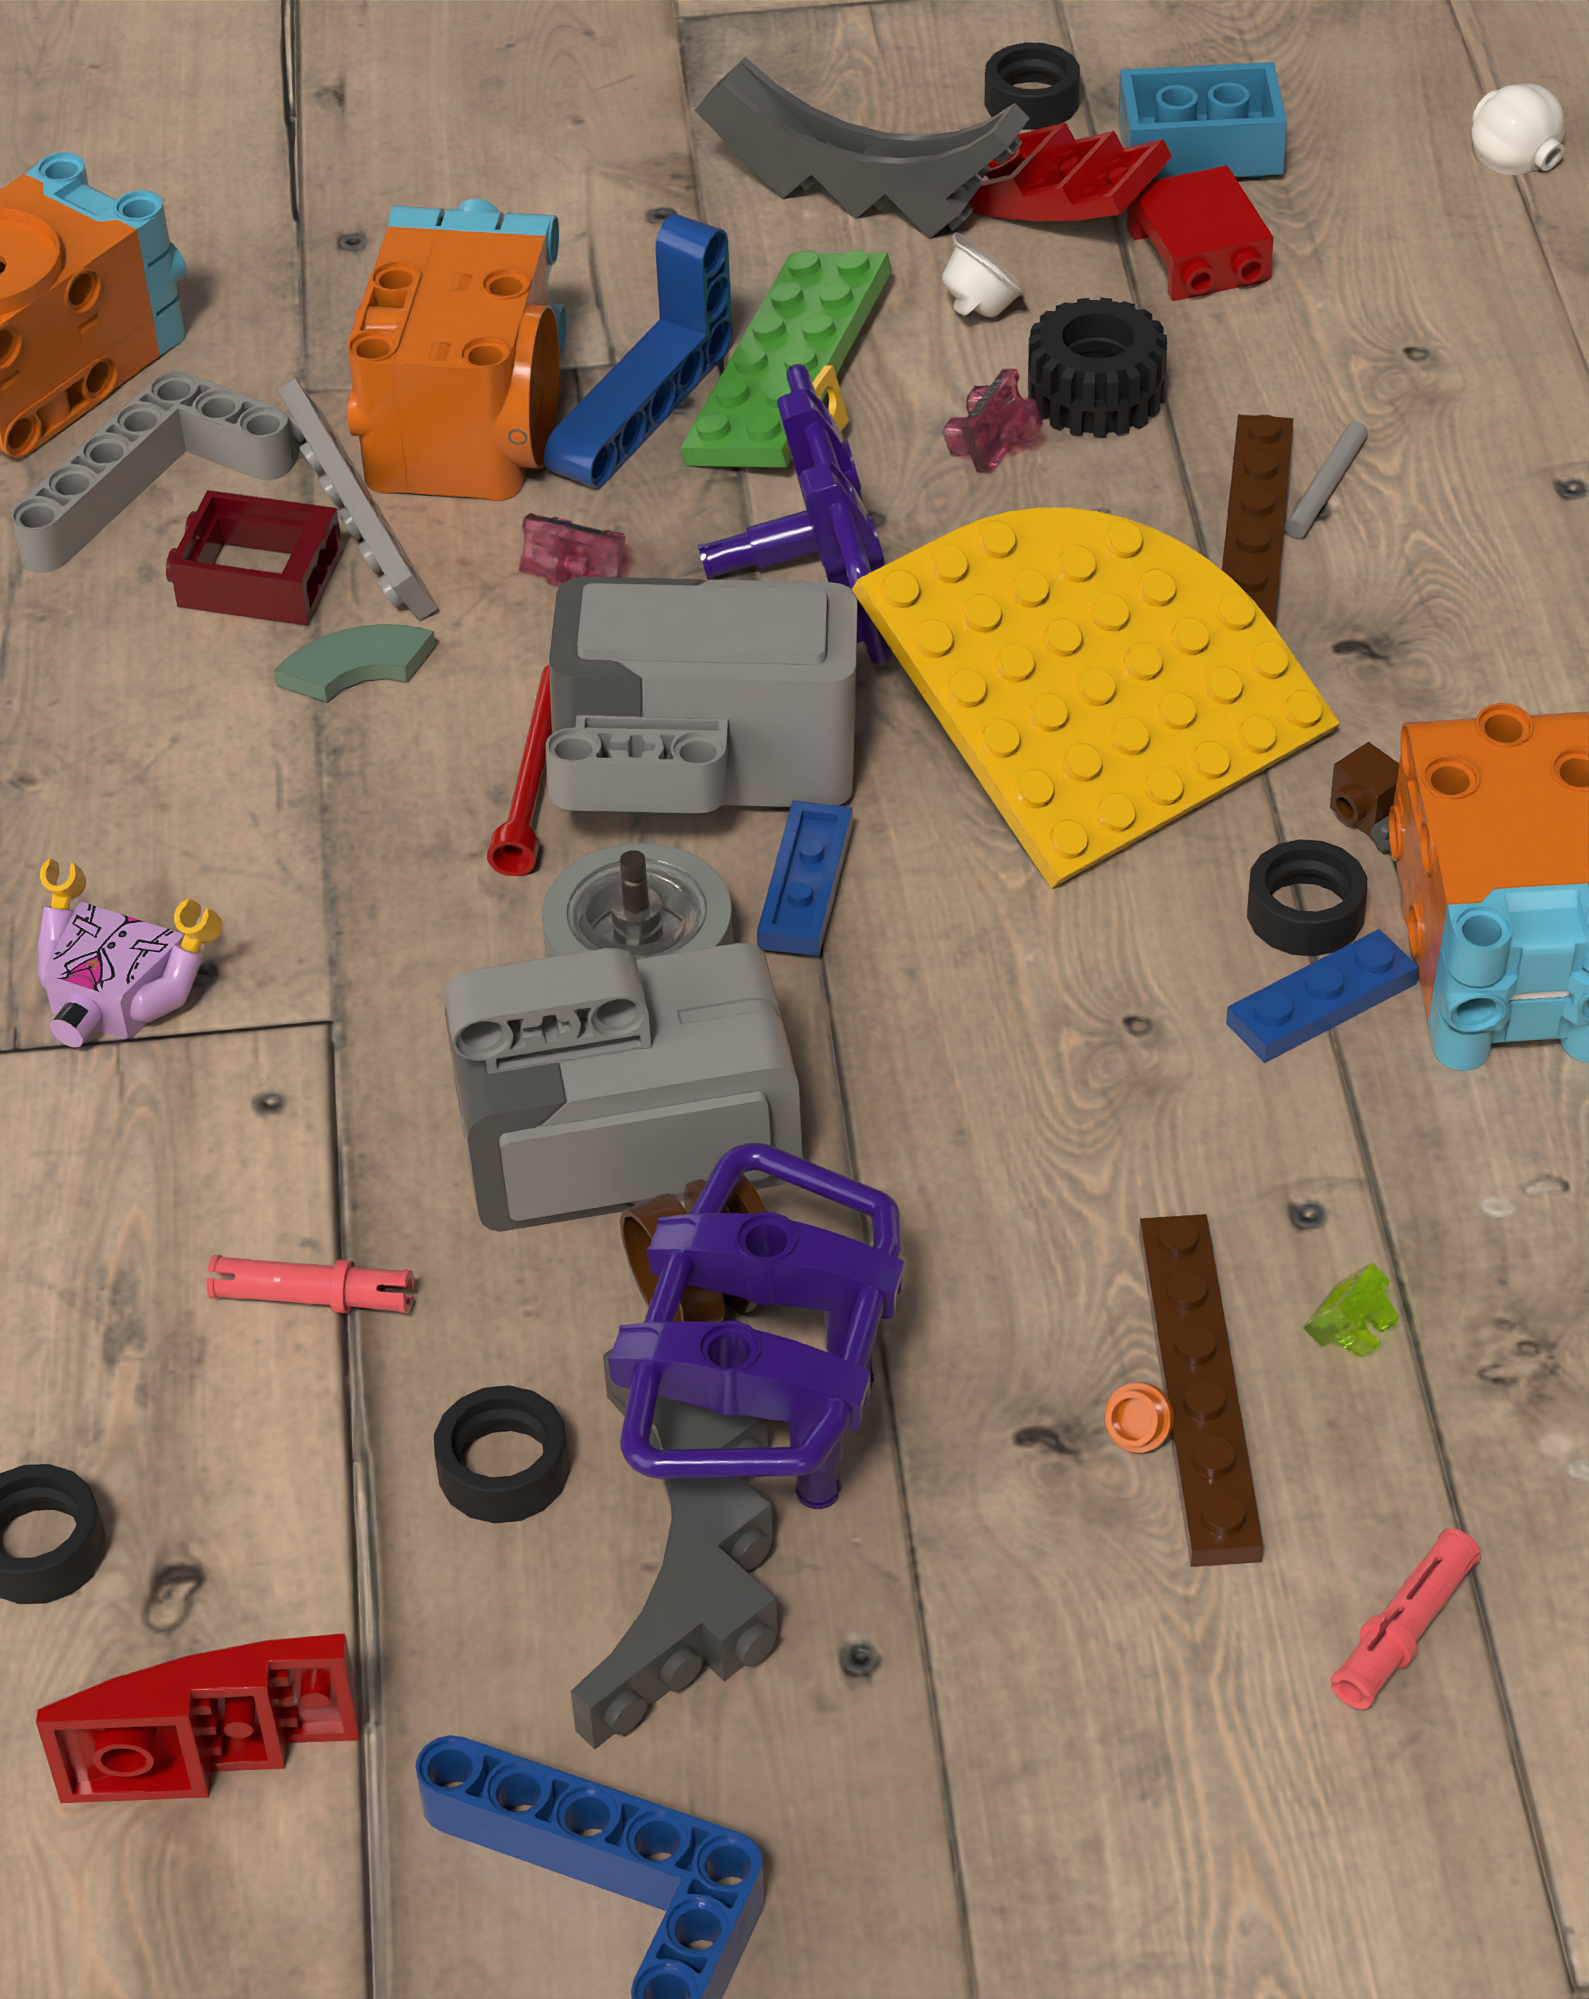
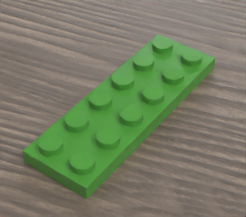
(803, 320)

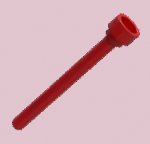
(514, 843)

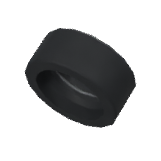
(1033, 64)
(1313, 864)
(496, 1411)
(72, 1562)

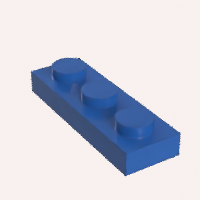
(805, 878)
(1322, 995)

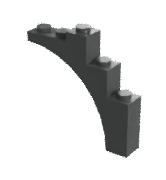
(859, 166)
(703, 1597)

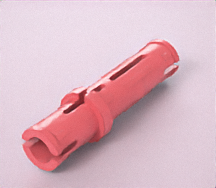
(337, 1285)
(1391, 1637)

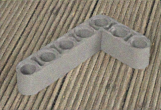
(134, 448)

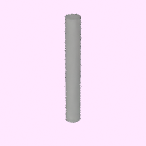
(1325, 480)

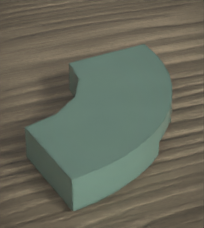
(353, 657)

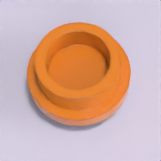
(1139, 1417)

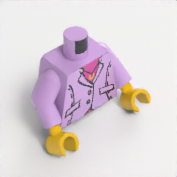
(113, 968)

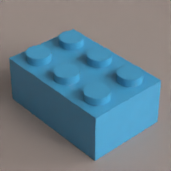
(1207, 116)

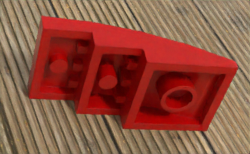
(1068, 178)
(199, 1715)

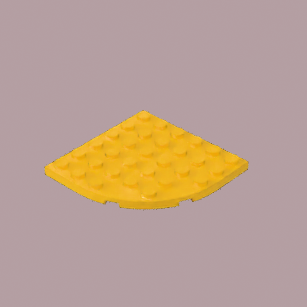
(1092, 674)

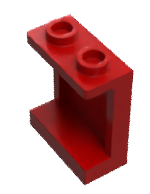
(1203, 232)

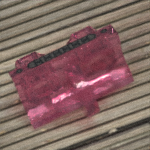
(994, 422)
(566, 550)

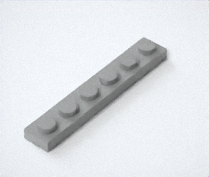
(360, 512)

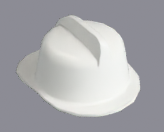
(978, 280)

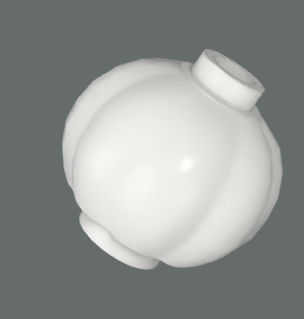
(1518, 129)

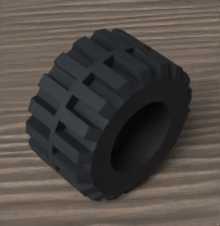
(1097, 366)

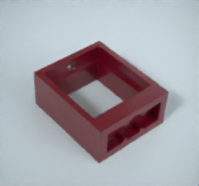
(290, 527)

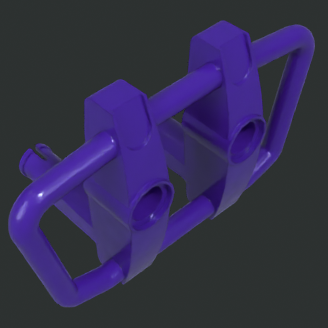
(834, 512)
(751, 1370)

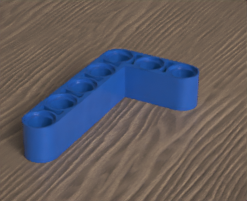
(661, 366)
(612, 1858)

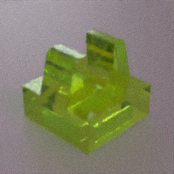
(1347, 1309)

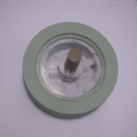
(637, 901)

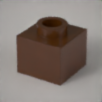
(1364, 787)

